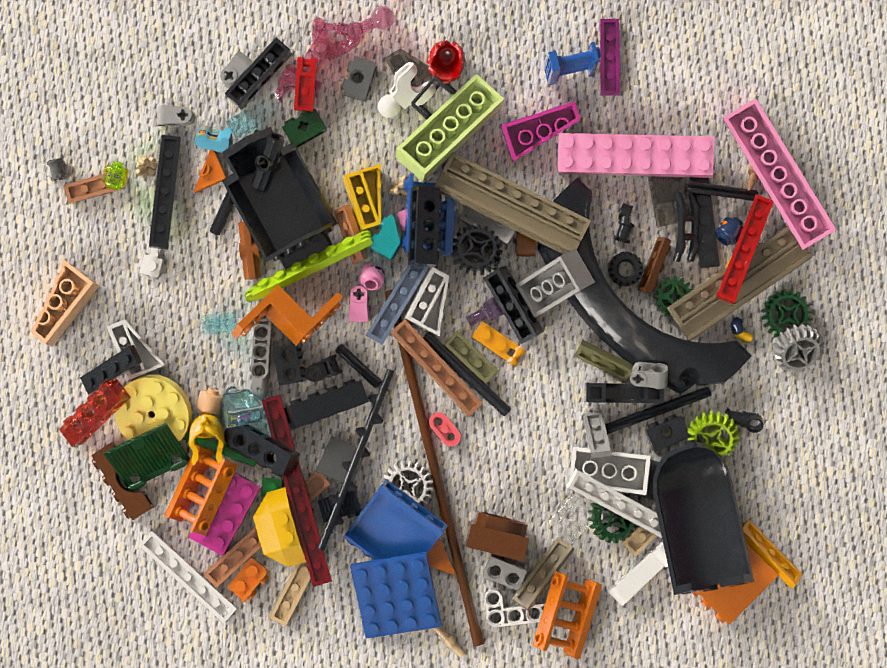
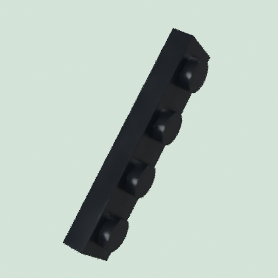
(111, 369)

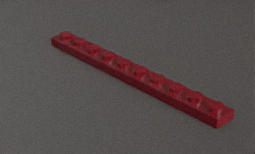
(298, 495)

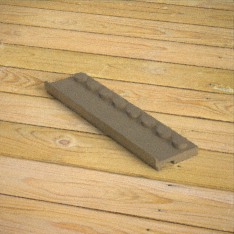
(512, 204)
(769, 264)

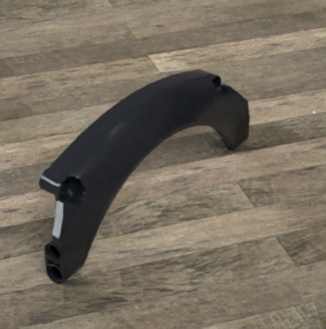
(629, 334)

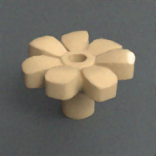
(146, 166)
(398, 187)

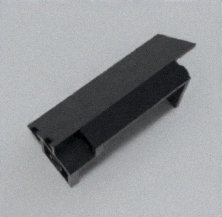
(290, 216)

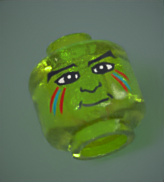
(115, 175)

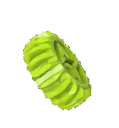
(717, 439)

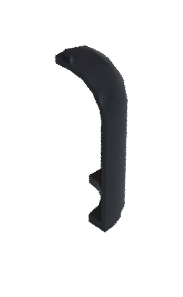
(700, 520)

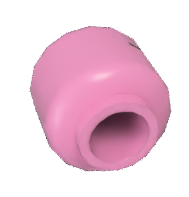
(372, 276)

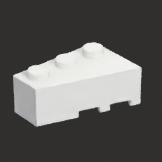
(429, 301)
(124, 336)

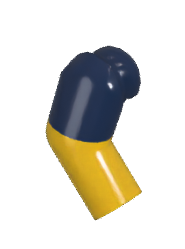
(738, 331)

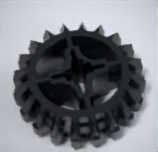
(483, 245)

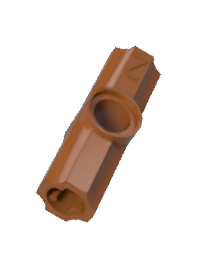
(249, 253)

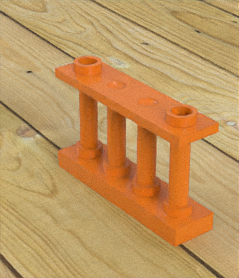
(189, 484)
(582, 619)

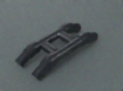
(693, 237)

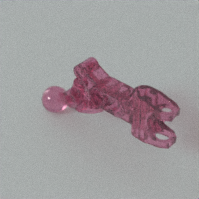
(381, 18)

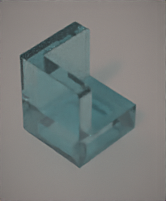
(241, 124)

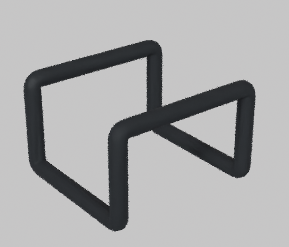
(422, 110)

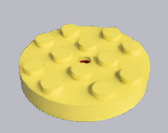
(153, 403)

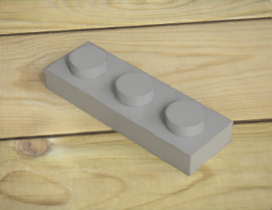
(596, 434)

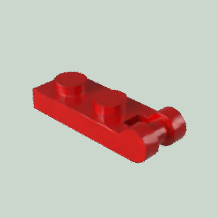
(305, 84)

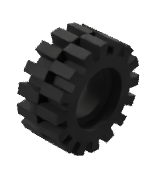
(625, 257)

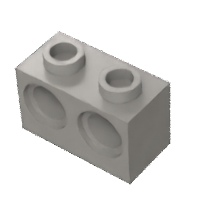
(506, 566)

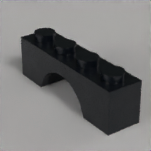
(621, 393)

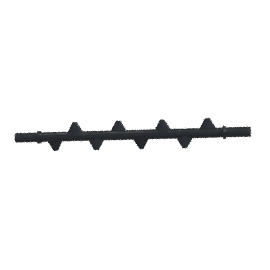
(351, 466)

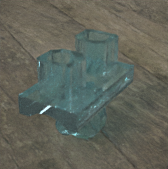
(218, 323)

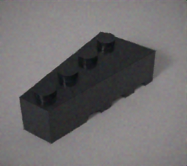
(326, 404)

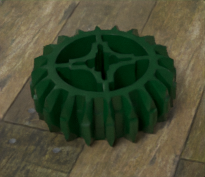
(781, 308)
(601, 525)

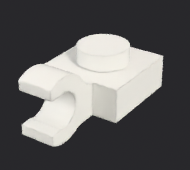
(152, 263)

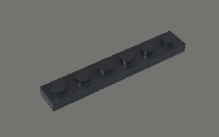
(164, 192)
(708, 248)

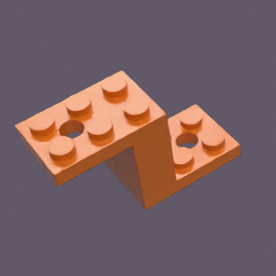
(287, 316)

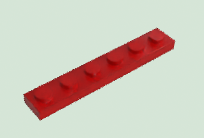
(744, 249)

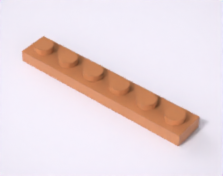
(436, 368)

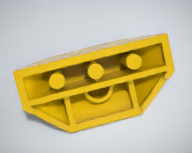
(278, 529)

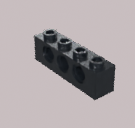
(258, 73)
(417, 234)
(513, 304)
(285, 456)

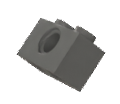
(359, 67)

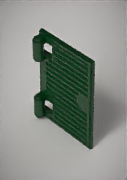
(147, 456)

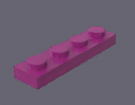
(609, 57)

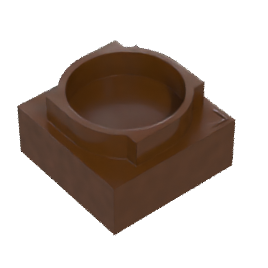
(498, 536)

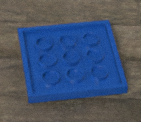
(396, 595)

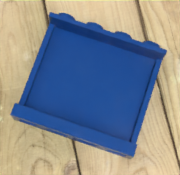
(394, 525)

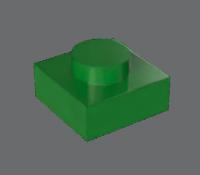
(270, 484)

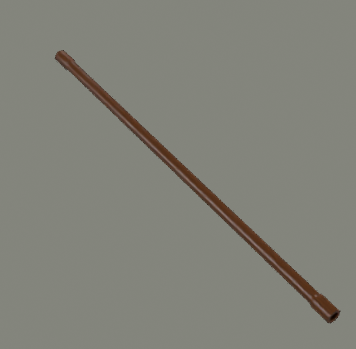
(475, 630)

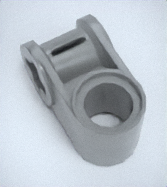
(235, 68)
(172, 116)
(651, 375)

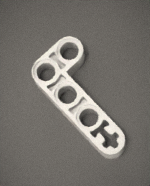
(639, 574)
(506, 610)

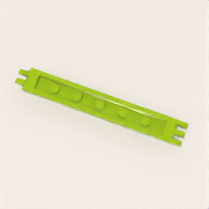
(310, 265)

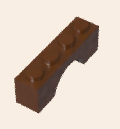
(134, 503)

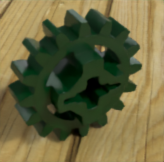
(674, 286)

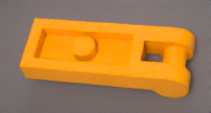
(498, 343)

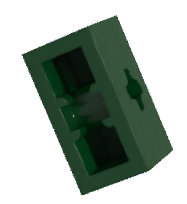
(314, 129)

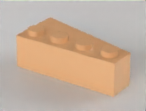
(63, 303)

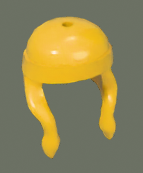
(206, 427)

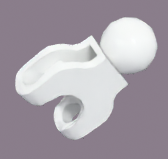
(403, 93)

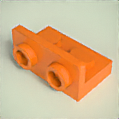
(248, 579)

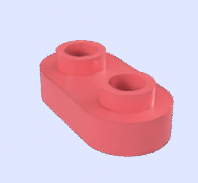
(444, 429)

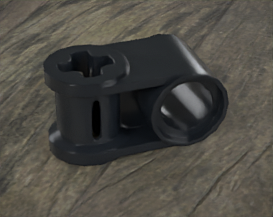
(324, 368)

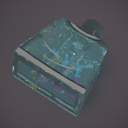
(240, 407)

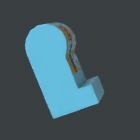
(213, 139)

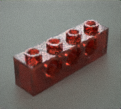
(79, 433)

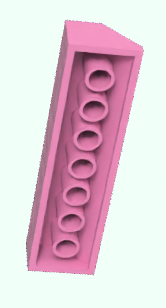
(779, 174)

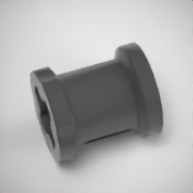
(57, 169)

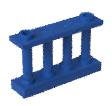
(558, 66)
(446, 225)

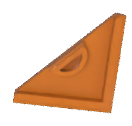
(211, 173)
(438, 558)

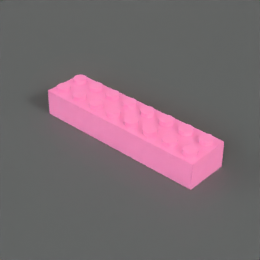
(636, 155)

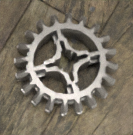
(809, 345)

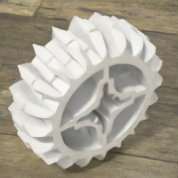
(422, 477)

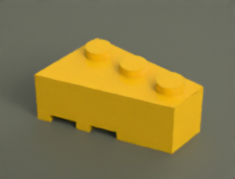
(365, 196)

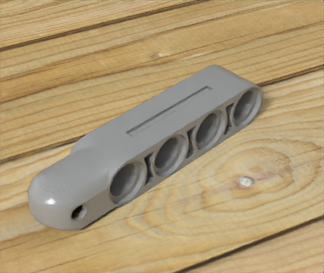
(262, 381)

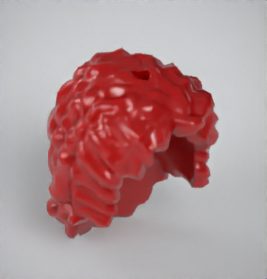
(446, 66)

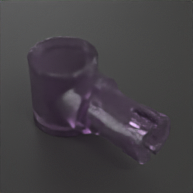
(489, 310)

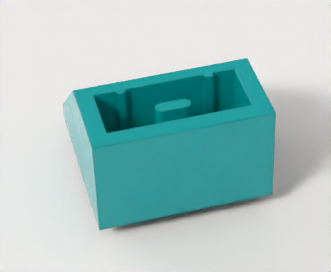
(387, 241)

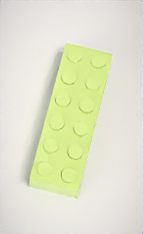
(449, 128)

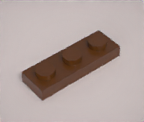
(654, 265)

